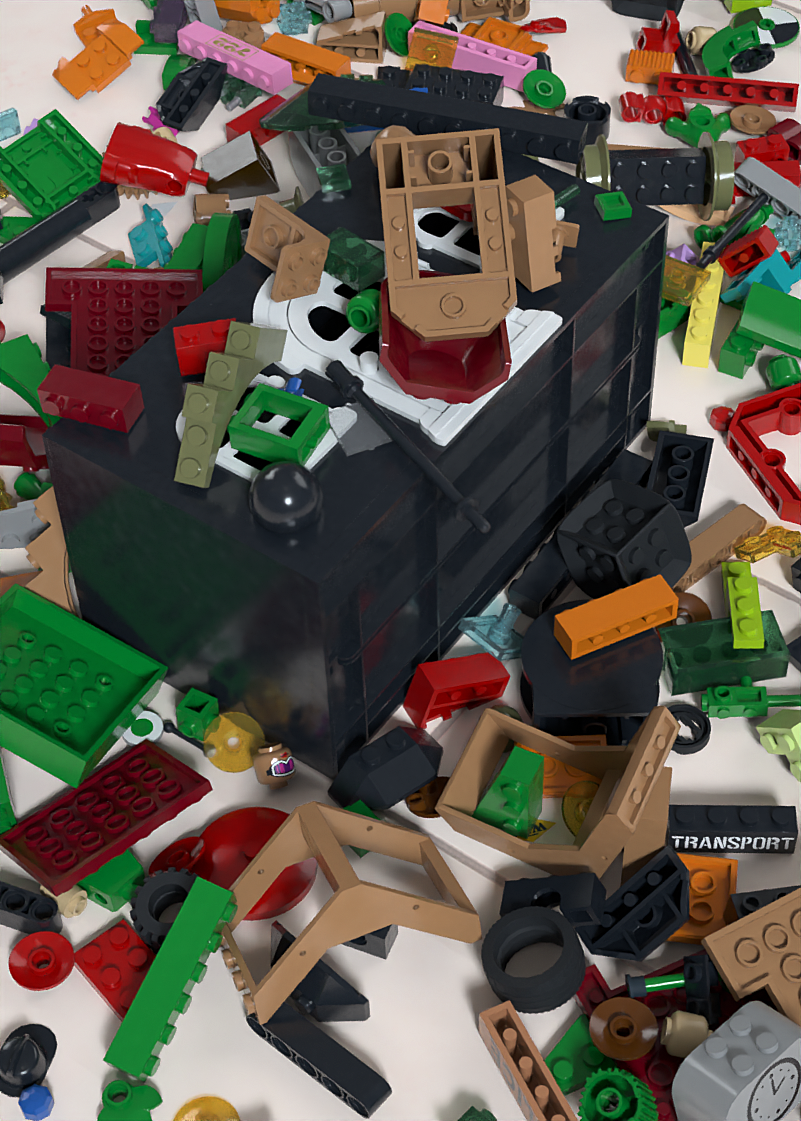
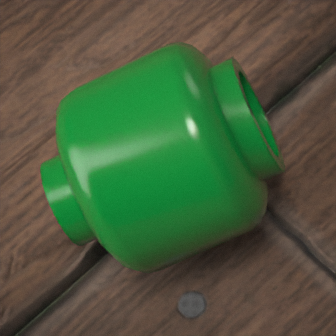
(363, 311)
(783, 372)

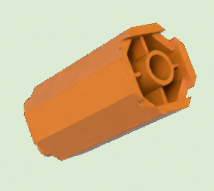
(248, 10)

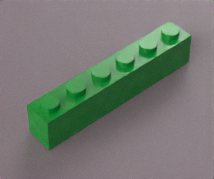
(171, 980)

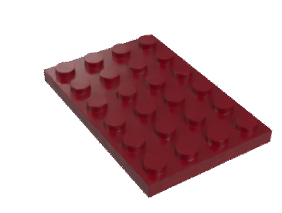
(103, 816)

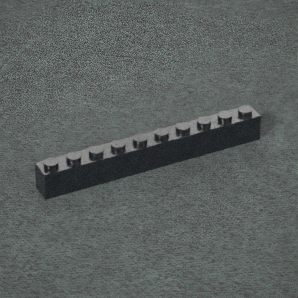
(430, 113)

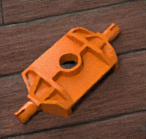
(86, 26)

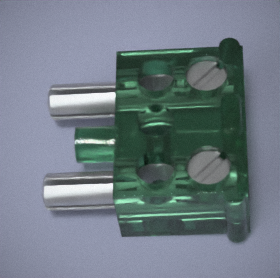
(238, 93)

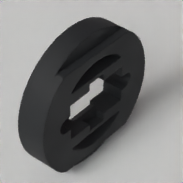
(685, 714)

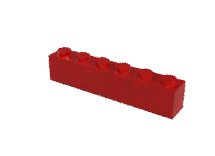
(728, 91)

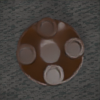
(423, 801)

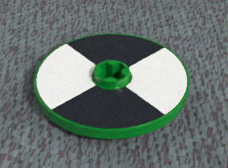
(773, 25)

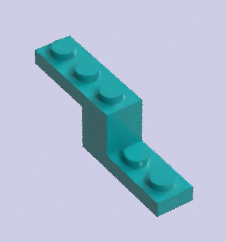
(771, 272)

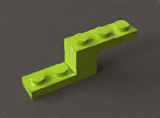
(742, 605)

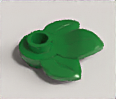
(134, 1107)

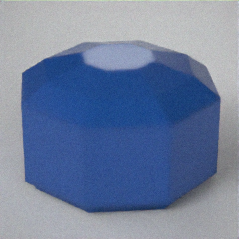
(36, 1102)

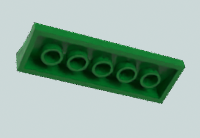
(771, 318)

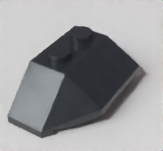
(192, 95)
(388, 769)
(642, 910)
(322, 990)

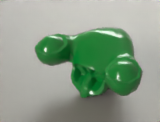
(698, 121)

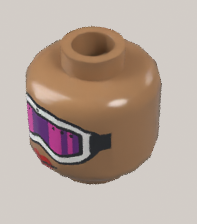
(274, 765)

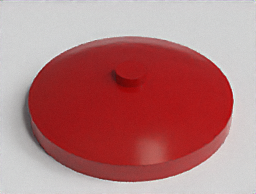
(233, 844)

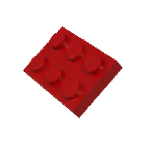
(115, 966)

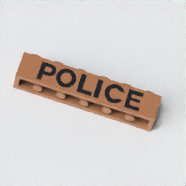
(522, 1065)

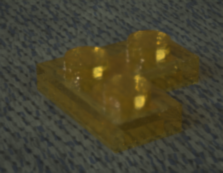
(773, 541)

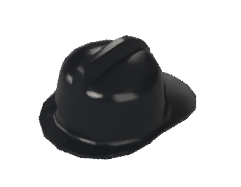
(26, 1058)

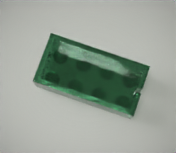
(703, 655)

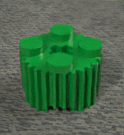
(614, 1087)

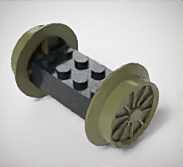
(664, 175)

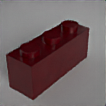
(91, 398)

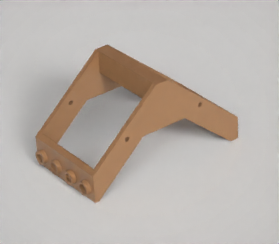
(626, 786)
(356, 904)

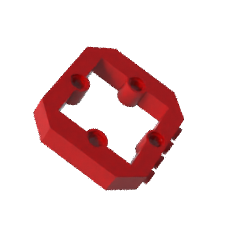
(766, 466)

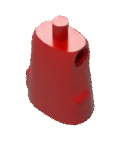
(149, 162)

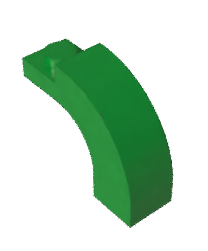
(725, 45)

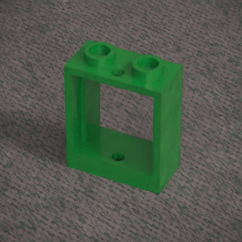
(270, 447)

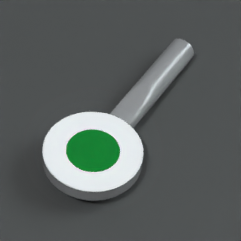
(146, 726)

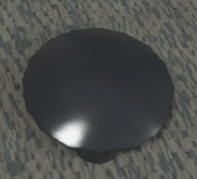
(753, 59)

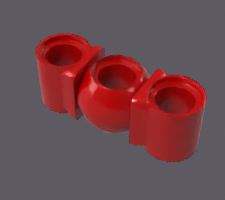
(651, 108)

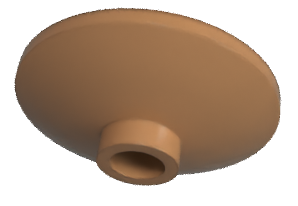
(752, 119)

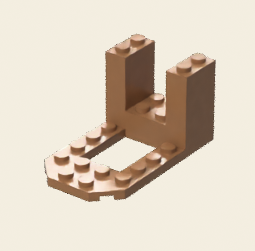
(441, 173)

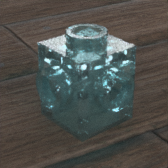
(294, 18)
(792, 224)

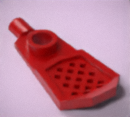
(546, 25)

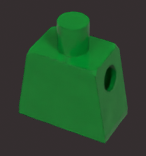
(114, 882)

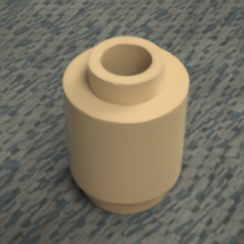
(69, 903)

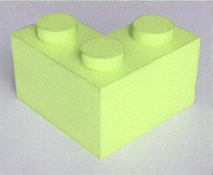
(783, 736)

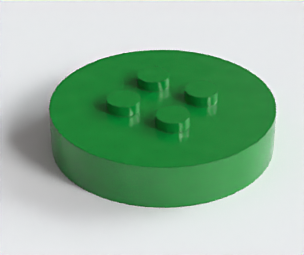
(221, 247)

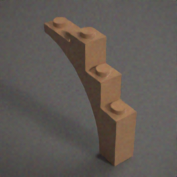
(51, 555)

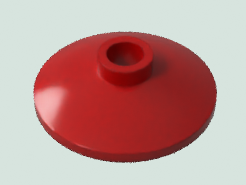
(178, 855)
(41, 949)

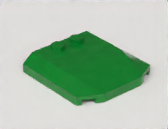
(49, 166)

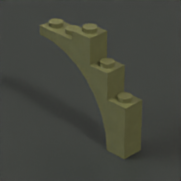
(211, 404)

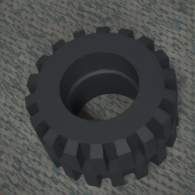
(154, 899)

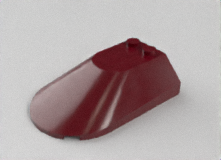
(445, 368)
(22, 442)

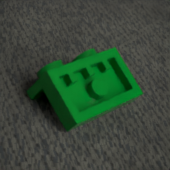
(150, 45)

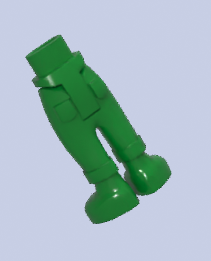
(706, 234)

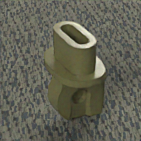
(654, 428)

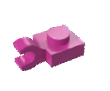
(155, 120)

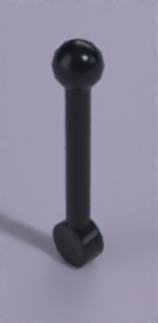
(170, 728)

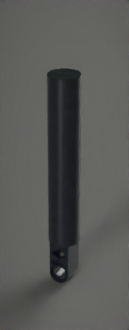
(57, 229)

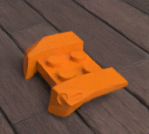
(505, 35)
(100, 60)

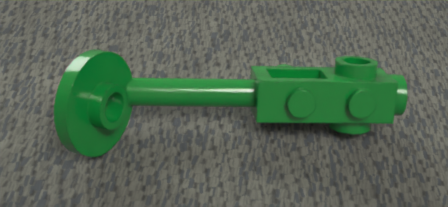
(743, 700)

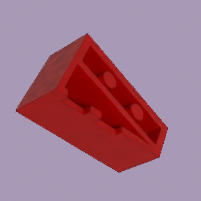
(454, 684)

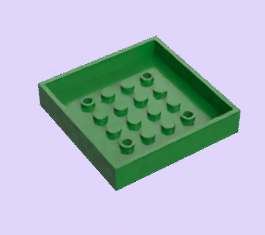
(66, 686)

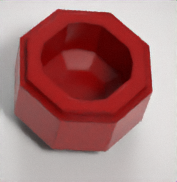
(721, 418)

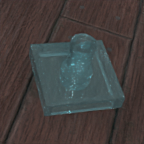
(496, 633)

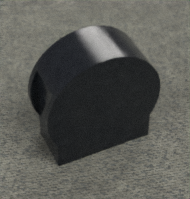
(592, 694)

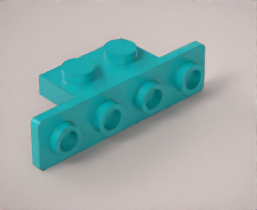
(150, 239)

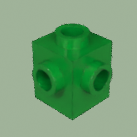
(196, 713)

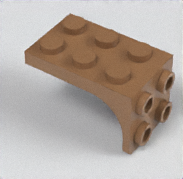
(288, 248)

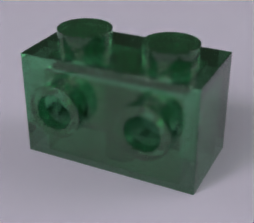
(353, 260)

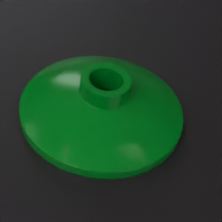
(396, 32)
(544, 89)

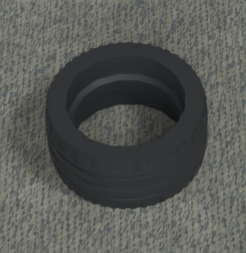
(525, 928)

